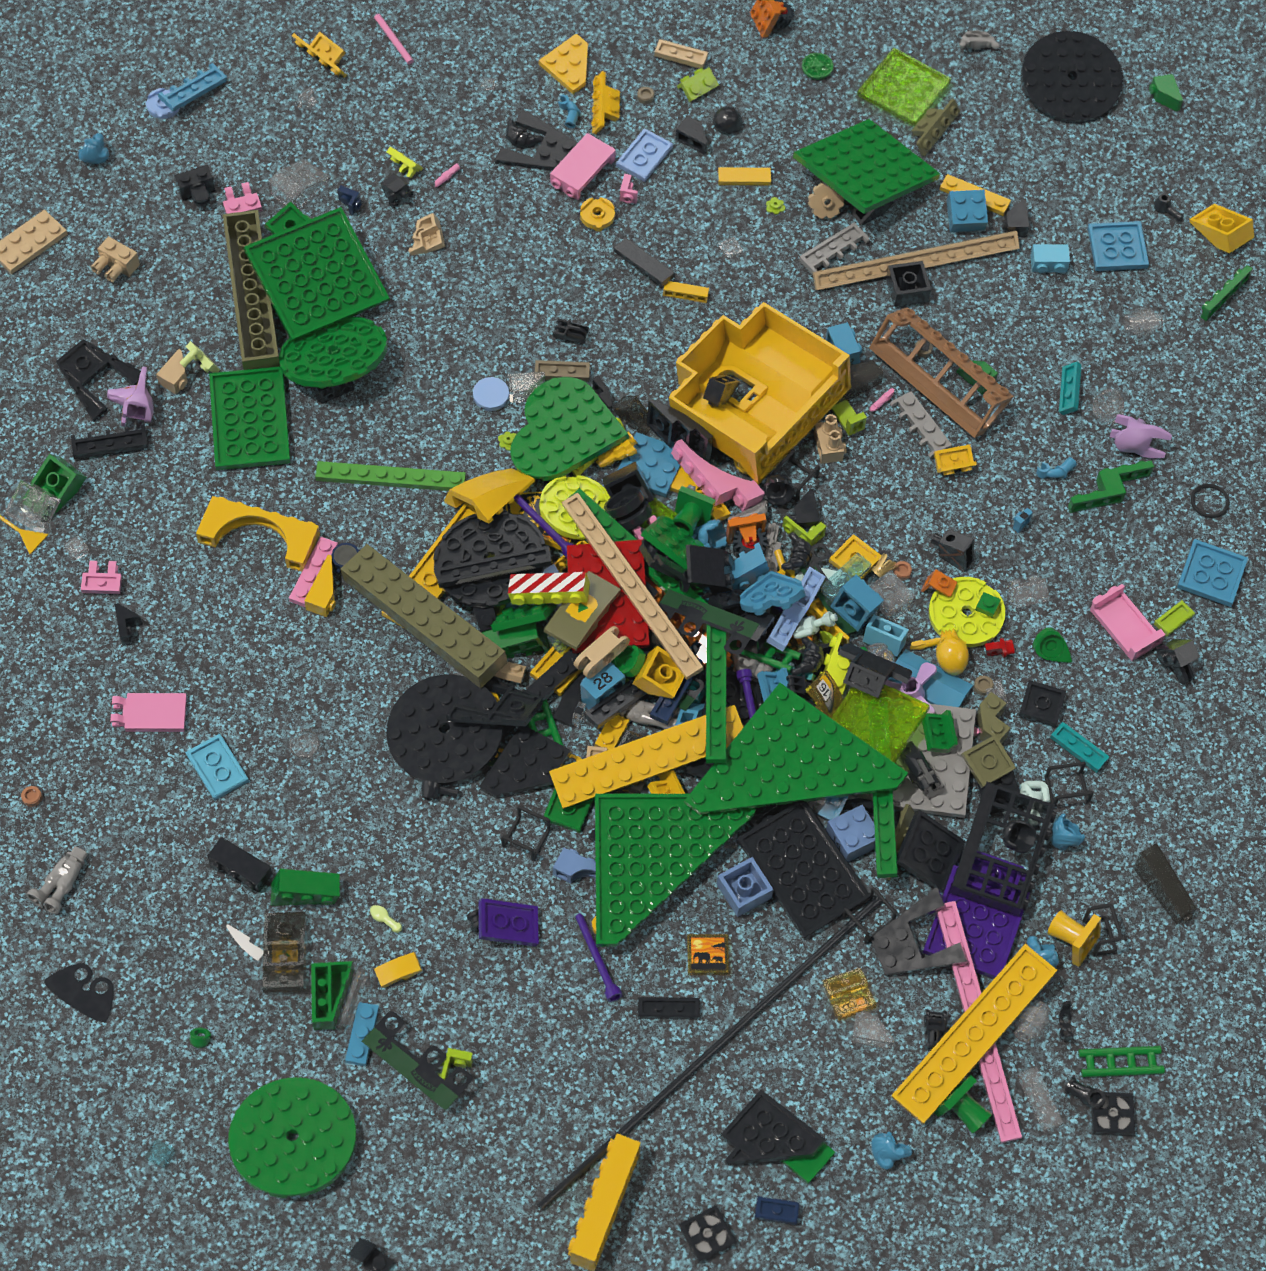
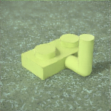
(196, 354)

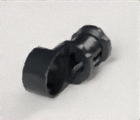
(1084, 1093)

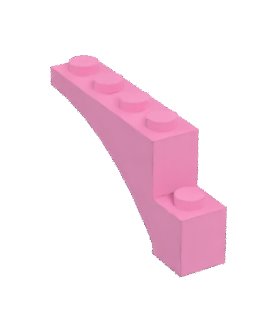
(716, 482)

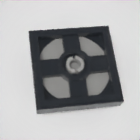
(1115, 1116)
(707, 1234)

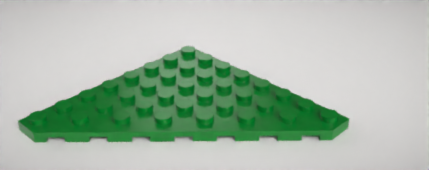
(791, 756)
(647, 852)

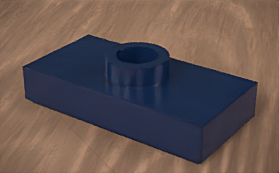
(777, 1210)

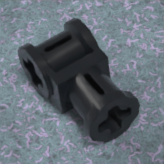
(934, 1026)

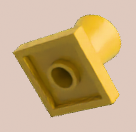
(1077, 935)

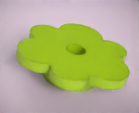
(775, 206)
(506, 440)
(825, 637)

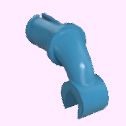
(573, 111)
(1059, 471)

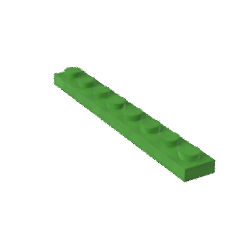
(388, 476)

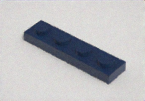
(666, 707)

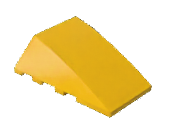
(489, 492)

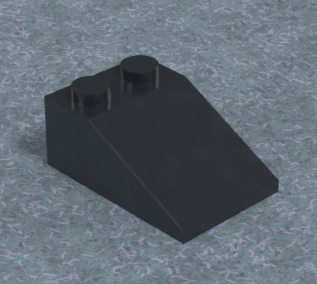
(709, 568)

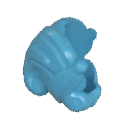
(94, 150)
(712, 534)
(1065, 833)
(1045, 951)
(886, 1151)

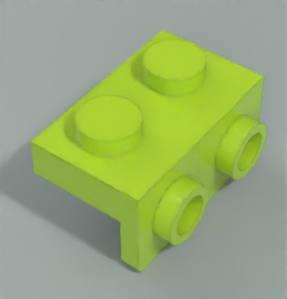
(698, 84)

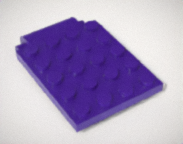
(986, 929)

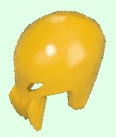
(952, 653)

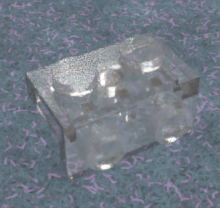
(1028, 592)

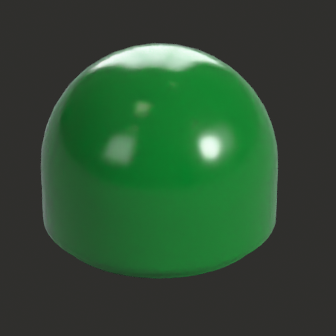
(199, 1041)

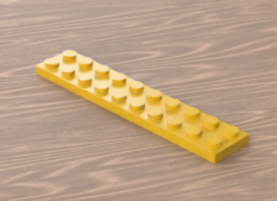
(637, 760)
(974, 1034)

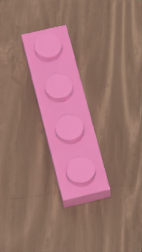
(311, 570)

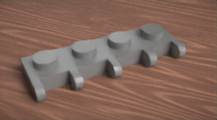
(833, 247)
(921, 422)

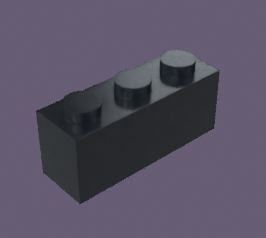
(239, 865)

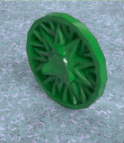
(817, 66)

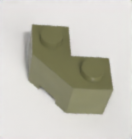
(988, 718)

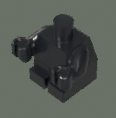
(395, 189)

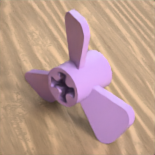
(925, 672)

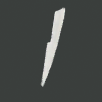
(243, 941)

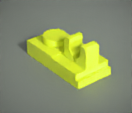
(408, 164)

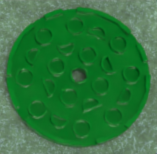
(334, 353)
(299, 1166)

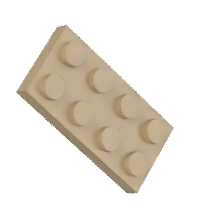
(30, 241)

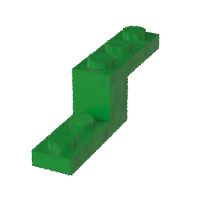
(1110, 486)

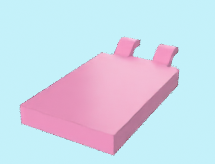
(150, 712)

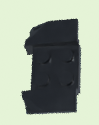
(664, 564)

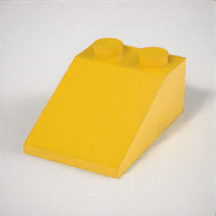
(1224, 227)

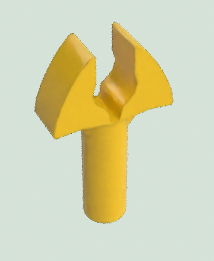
(780, 560)

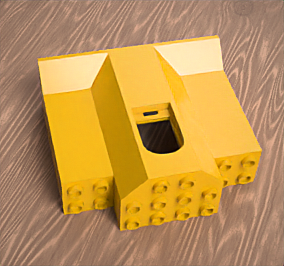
(790, 373)

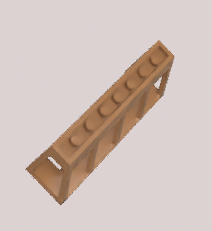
(931, 386)

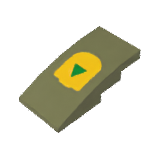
(576, 622)

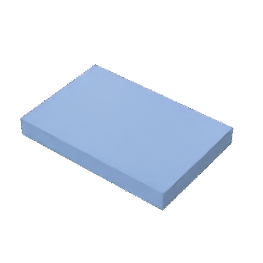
(644, 155)

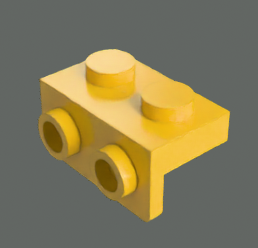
(954, 459)

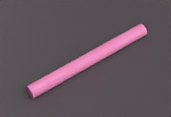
(394, 39)

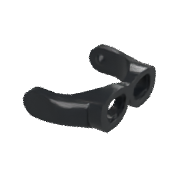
(1065, 1011)

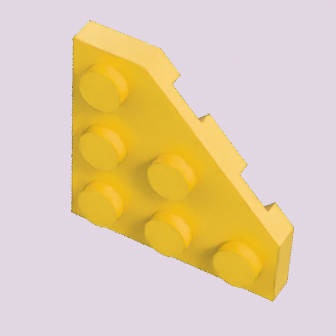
(568, 63)

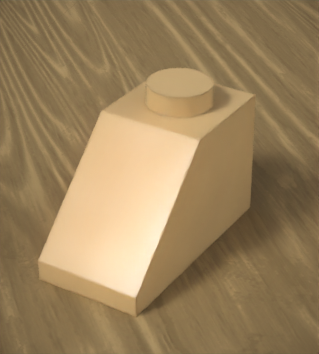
(173, 374)

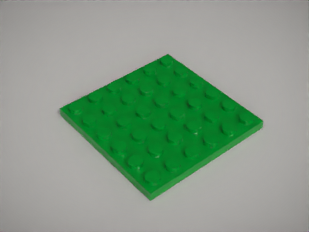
(866, 166)
(316, 274)

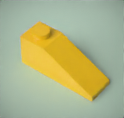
(321, 595)

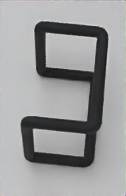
(815, 473)
(1088, 794)
(504, 839)
(848, 913)
(1112, 940)

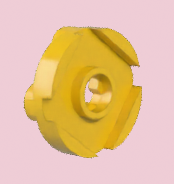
(593, 221)

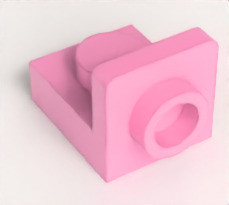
(627, 193)

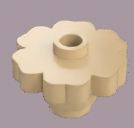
(825, 201)

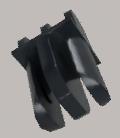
(570, 331)
(798, 685)

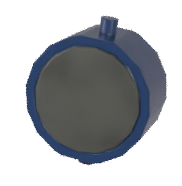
(342, 554)

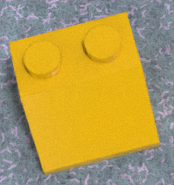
(659, 674)

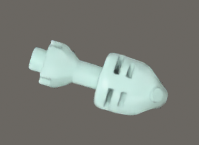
(810, 625)
(1044, 795)

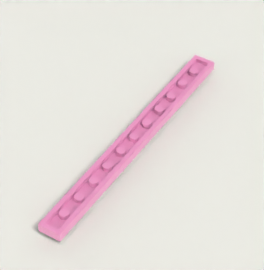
(990, 1063)

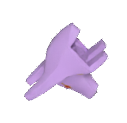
(135, 400)
(1138, 436)

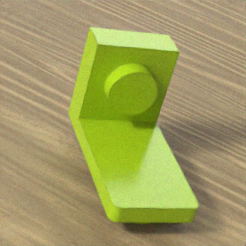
(848, 418)
(812, 536)
(458, 1058)

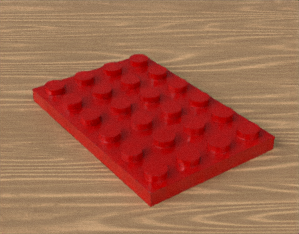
(621, 611)

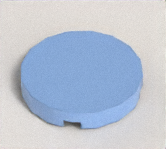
(157, 107)
(491, 393)

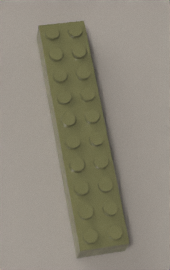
(251, 302)
(424, 616)

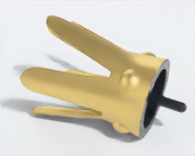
(881, 569)

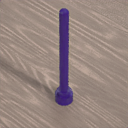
(543, 524)
(744, 677)
(612, 991)

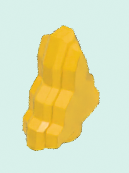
(618, 452)

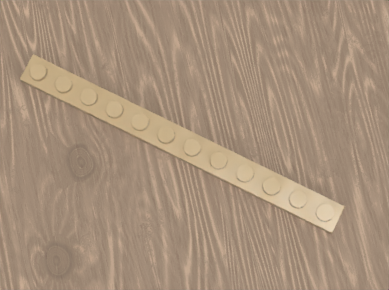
(931, 257)
(632, 586)

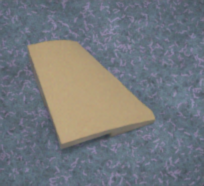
(427, 236)

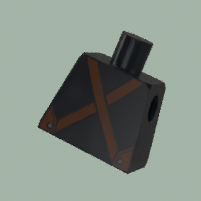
(955, 549)

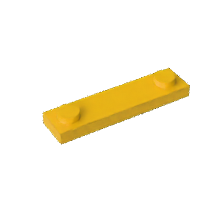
(993, 201)

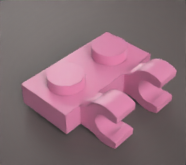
(245, 203)
(101, 582)

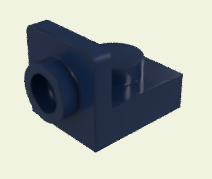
(350, 198)

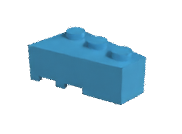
(749, 568)

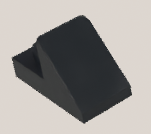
(126, 620)
(369, 1257)

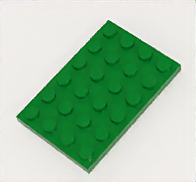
(249, 418)

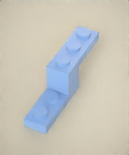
(791, 617)

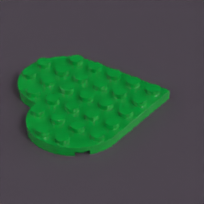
(563, 429)

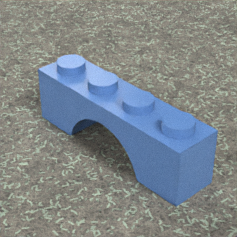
(572, 866)

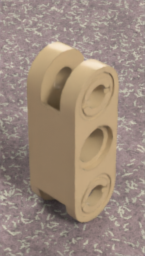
(601, 652)

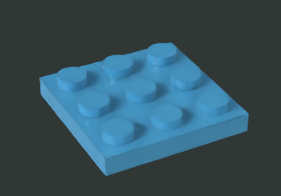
(1118, 246)
(655, 463)
(1212, 572)

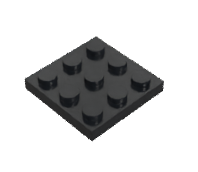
(929, 850)

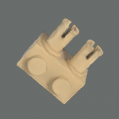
(118, 257)
(829, 441)

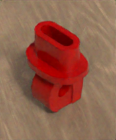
(1003, 647)

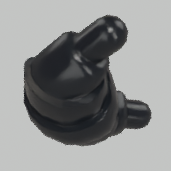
(520, 137)
(800, 554)
(811, 658)

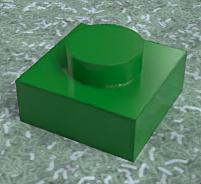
(988, 604)

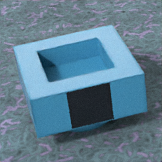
(1022, 519)

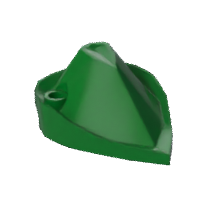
(1051, 646)
(630, 661)

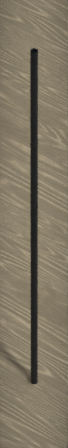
(709, 1053)

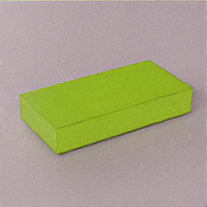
(1174, 618)

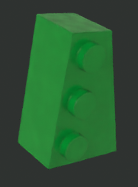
(520, 639)
(304, 888)
(328, 992)

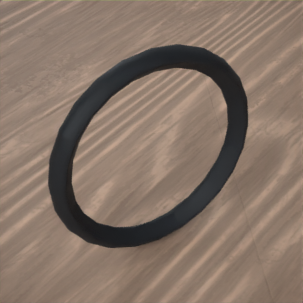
(1205, 514)

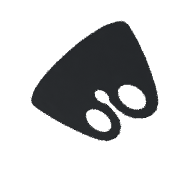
(71, 991)

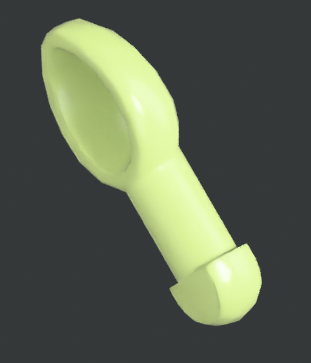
(381, 915)

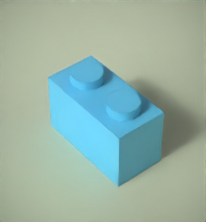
(1050, 258)
(884, 631)

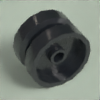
(628, 508)

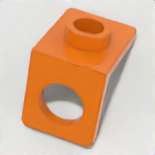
(940, 582)

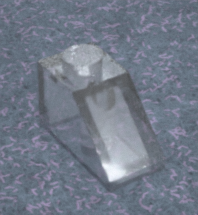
(523, 384)
(870, 1031)

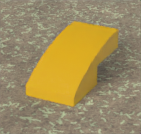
(398, 969)

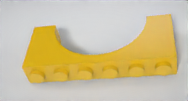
(226, 516)

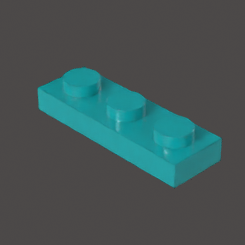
(1070, 388)
(1079, 747)

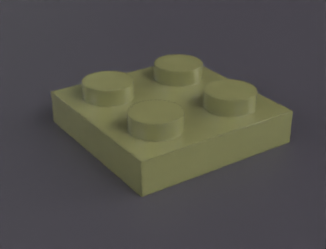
(988, 761)

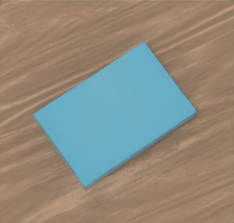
(217, 767)

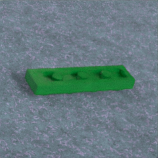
(1228, 290)

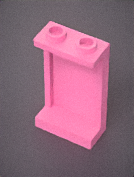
(581, 166)
(1125, 623)

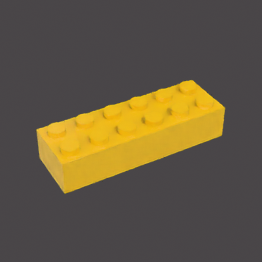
(605, 1202)

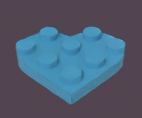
(771, 590)

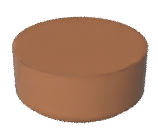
(903, 570)
(31, 796)

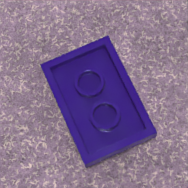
(508, 922)

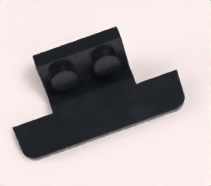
(869, 671)

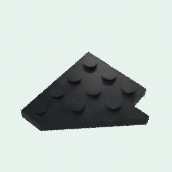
(524, 764)
(769, 1133)

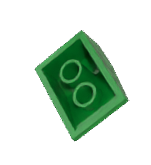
(59, 479)

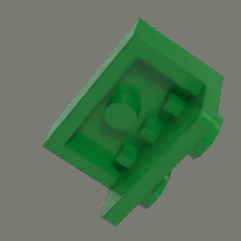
(939, 732)

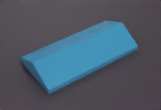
(941, 687)

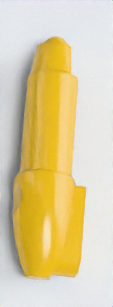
(921, 644)

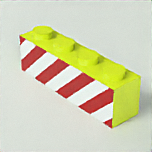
(549, 588)

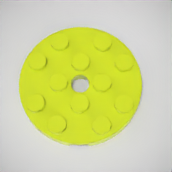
(558, 491)
(974, 629)

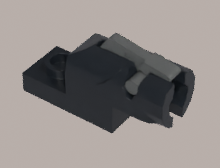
(918, 768)

